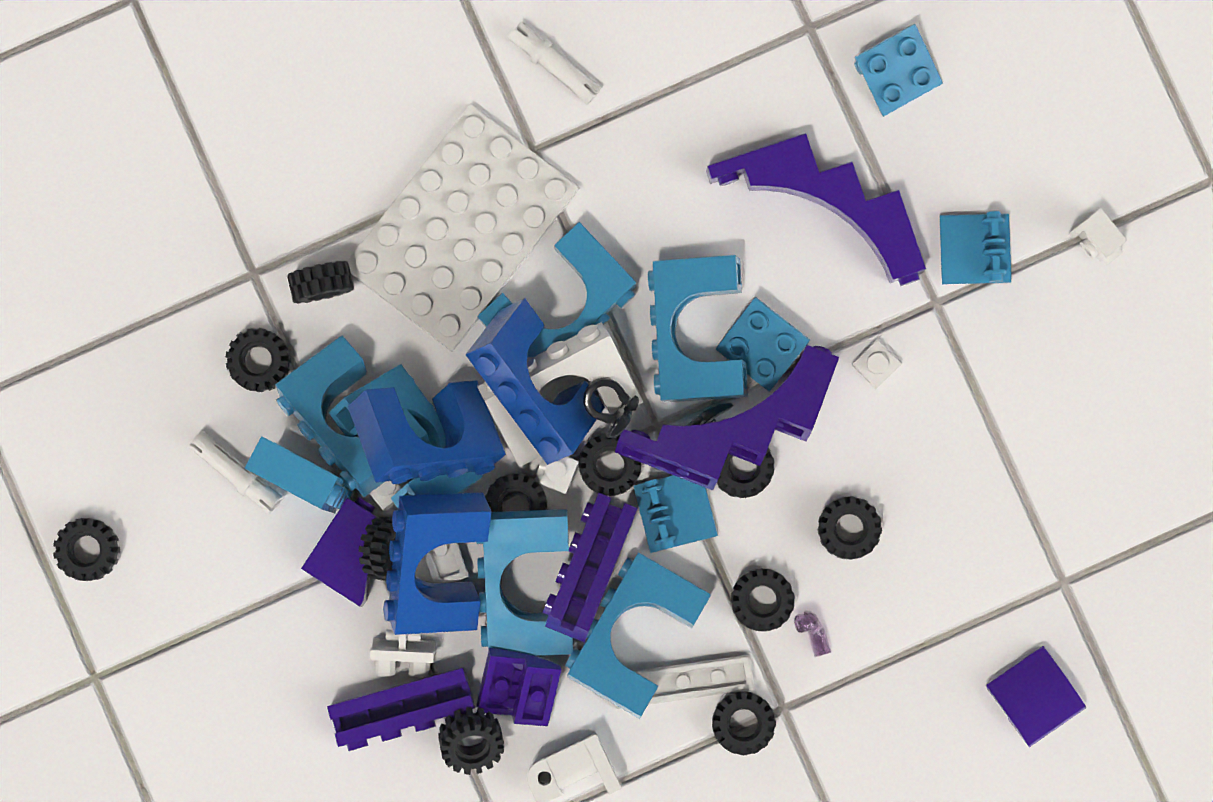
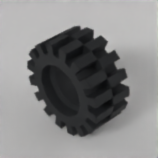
(320, 282)
(243, 344)
(594, 479)
(516, 482)
(749, 487)
(868, 517)
(376, 548)
(65, 549)
(784, 600)
(765, 723)
(471, 725)

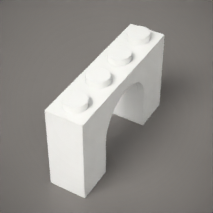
(585, 355)

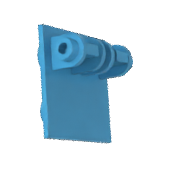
(898, 70)
(975, 248)
(764, 343)
(674, 512)

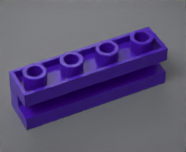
(590, 567)
(399, 708)

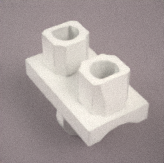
(404, 649)

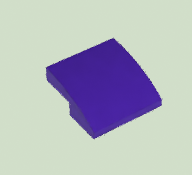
(519, 686)
(1036, 696)

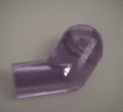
(816, 632)

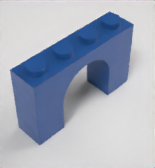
(502, 362)
(401, 455)
(421, 526)

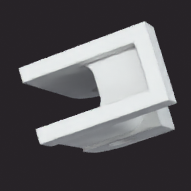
(571, 766)

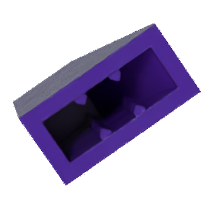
(337, 552)

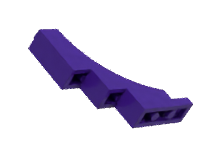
(793, 170)
(701, 450)

